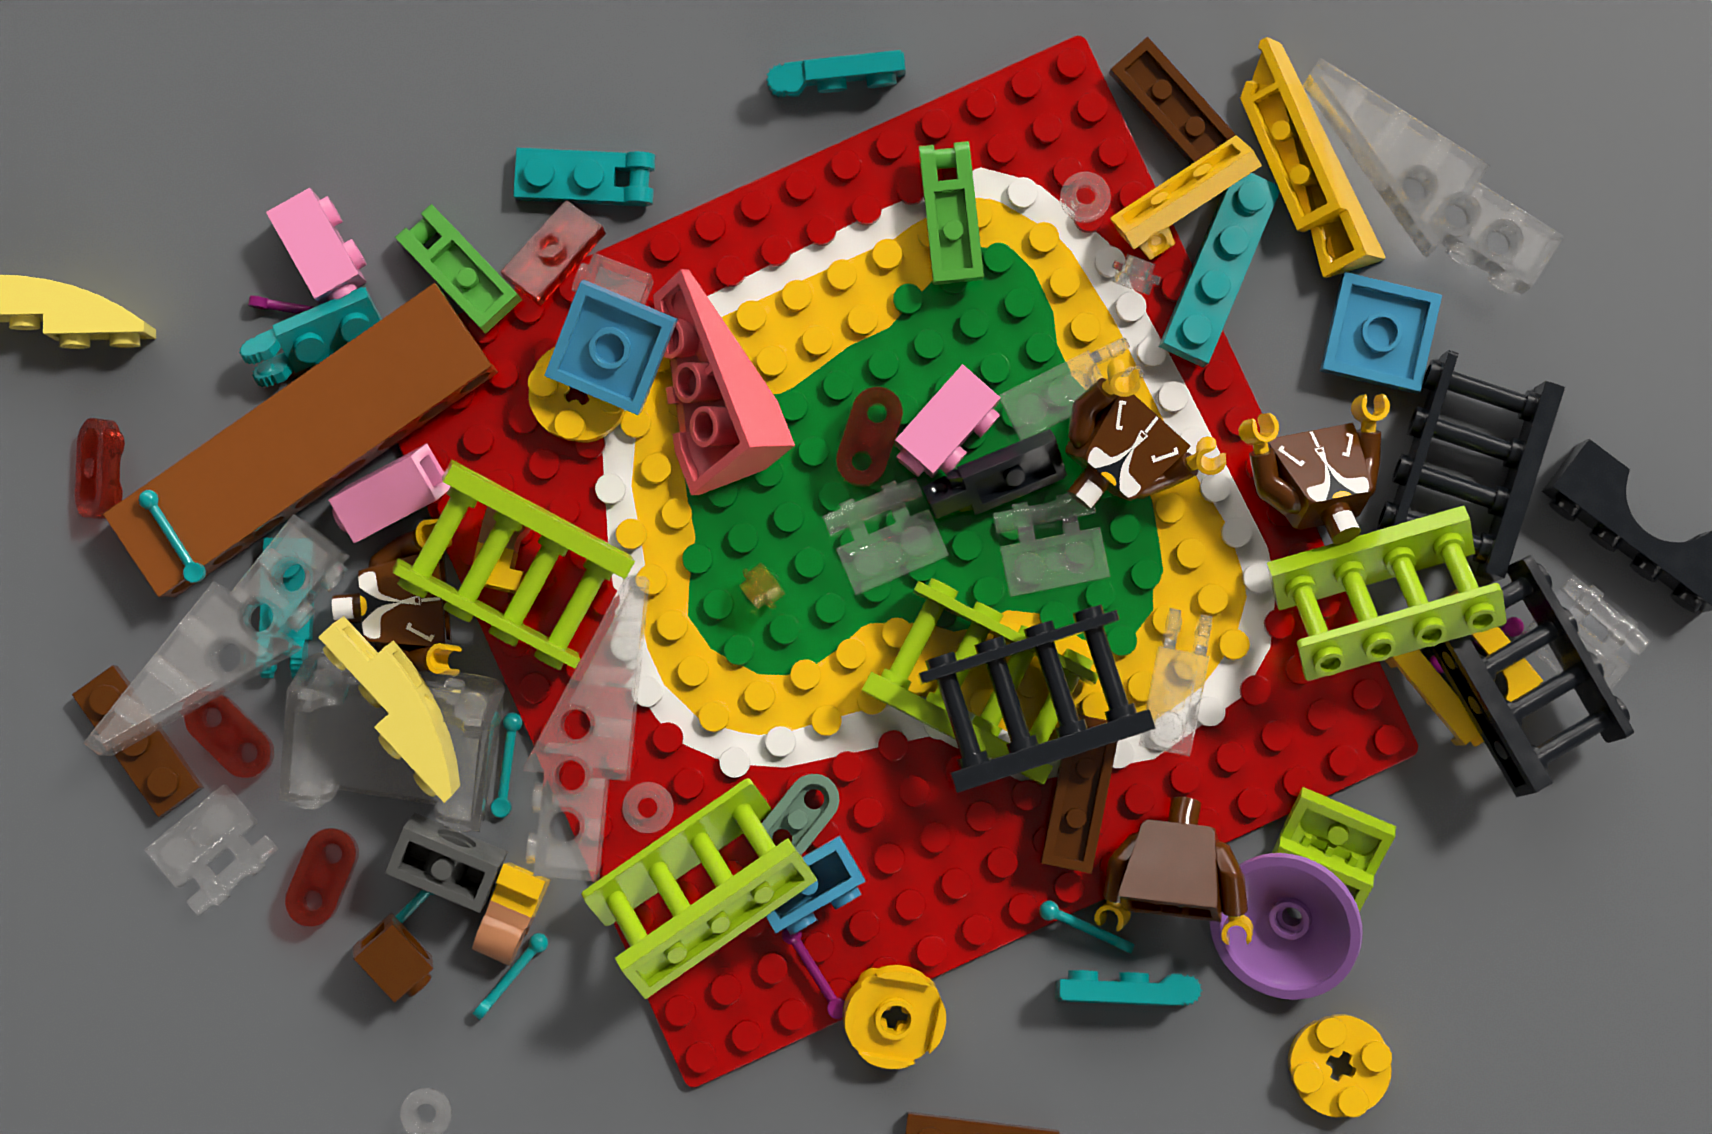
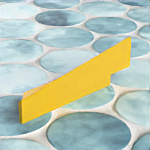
(1306, 165)

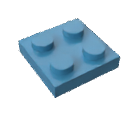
(1381, 333)
(610, 347)

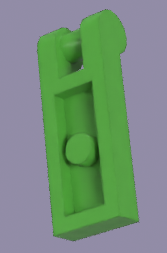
(951, 215)
(459, 269)

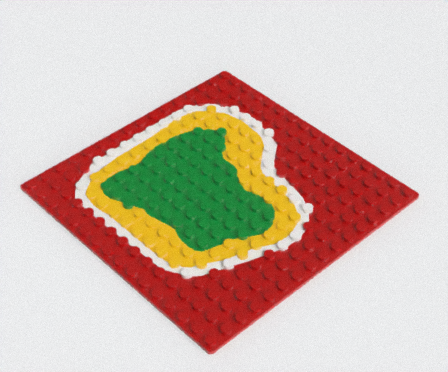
(835, 296)

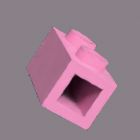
(316, 246)
(945, 423)
(389, 494)

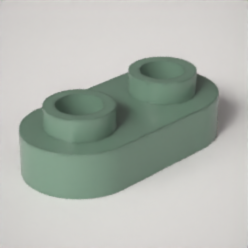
(799, 819)

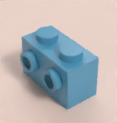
(836, 883)

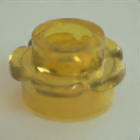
(761, 587)

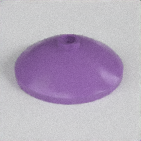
(1286, 953)

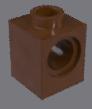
(394, 959)

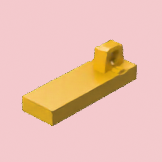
(1148, 219)

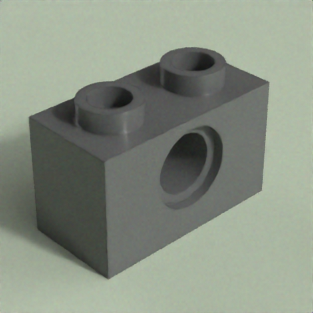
(446, 862)

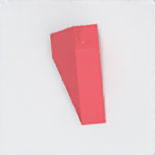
(722, 403)

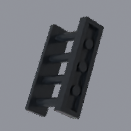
(1520, 455)
(1500, 719)
(1073, 733)

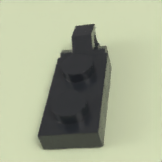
(998, 477)

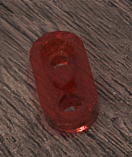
(869, 437)
(98, 467)
(230, 736)
(321, 875)

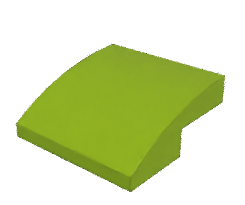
(1338, 839)

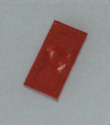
(553, 252)

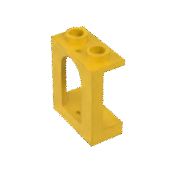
(1444, 701)

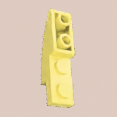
(68, 313)
(414, 720)

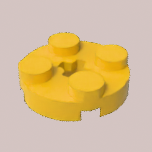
(567, 418)
(910, 1039)
(1368, 1057)

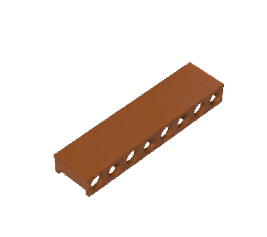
(304, 440)

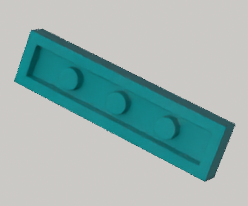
(1219, 269)

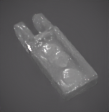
(1050, 395)
(1177, 688)

